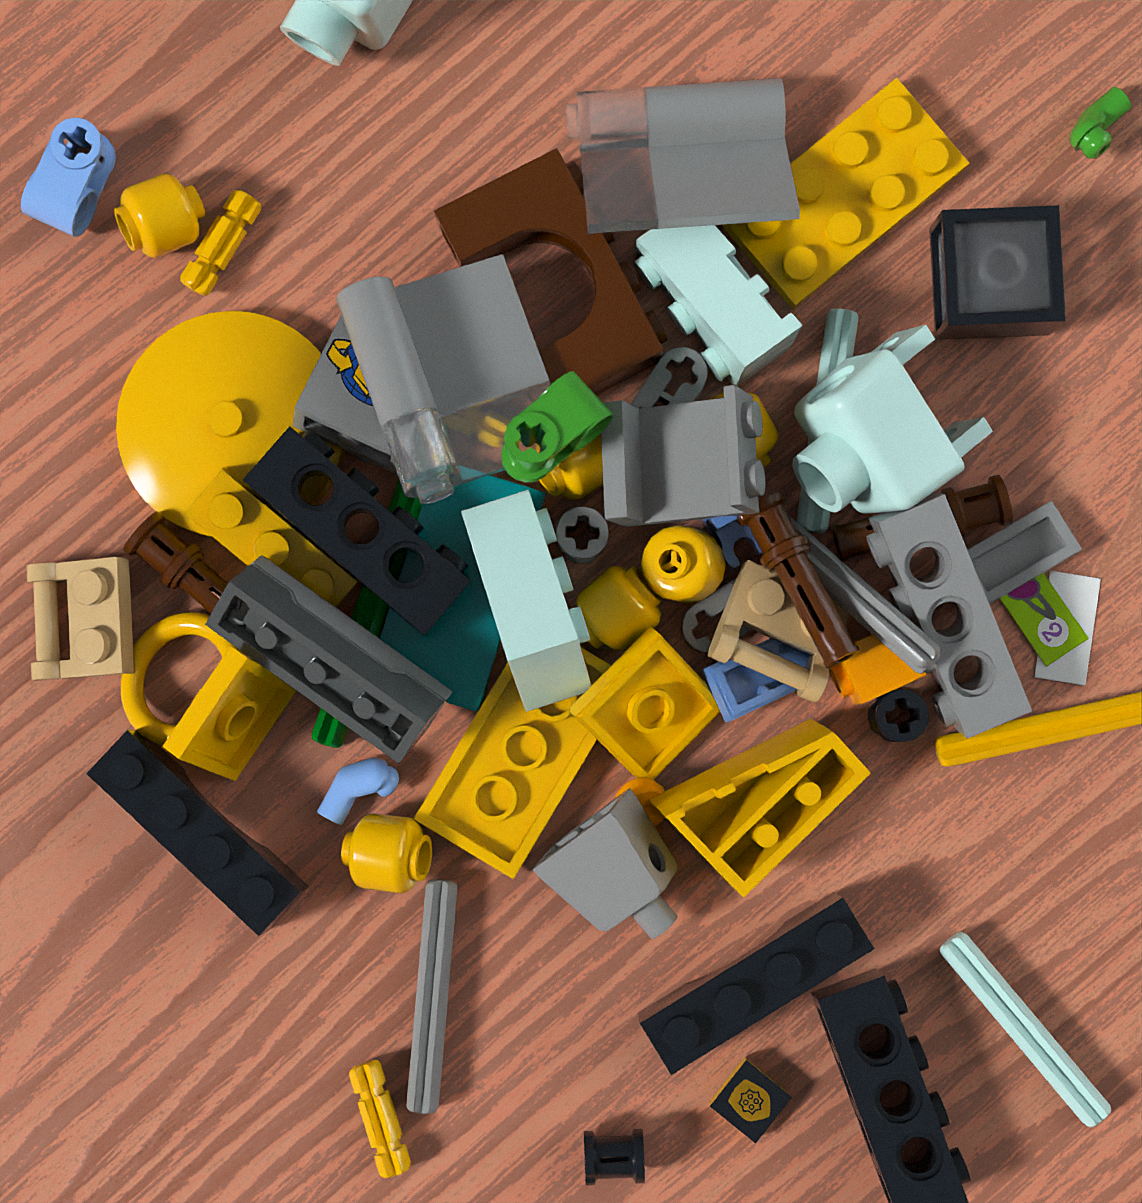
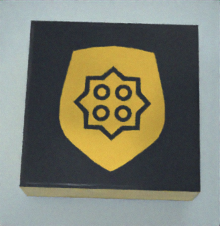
(750, 1100)

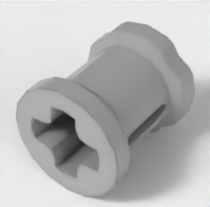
(597, 525)

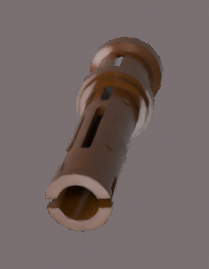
(969, 506)
(786, 555)
(180, 562)

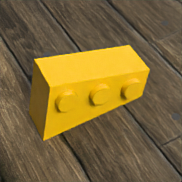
(763, 801)

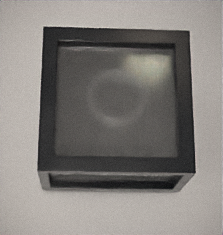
(997, 272)

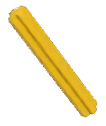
(1041, 730)

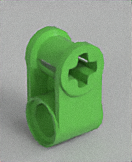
(558, 421)

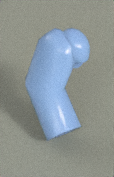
(356, 781)

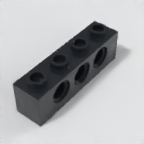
(279, 482)
(844, 1013)

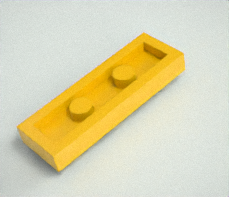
(255, 529)

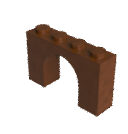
(547, 206)

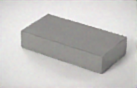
(1023, 551)

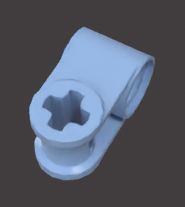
(68, 186)

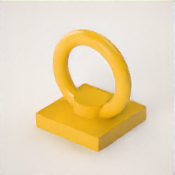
(227, 713)

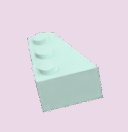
(715, 299)
(528, 599)

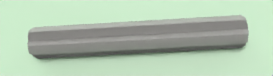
(871, 608)
(432, 996)

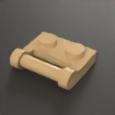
(764, 606)
(96, 614)

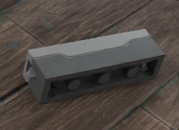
(328, 657)

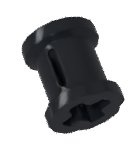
(911, 728)
(614, 1146)

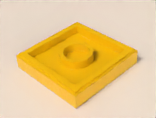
(647, 706)

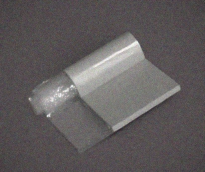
(684, 155)
(445, 370)

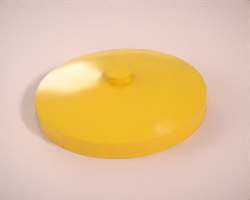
(212, 400)

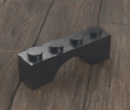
(202, 839)
(756, 984)

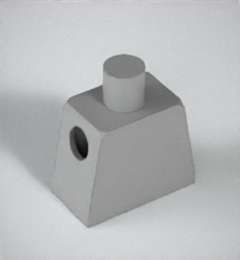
(613, 868)

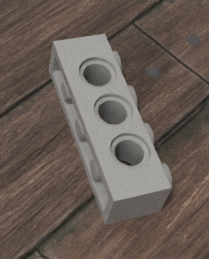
(995, 690)

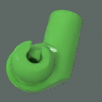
(1090, 127)

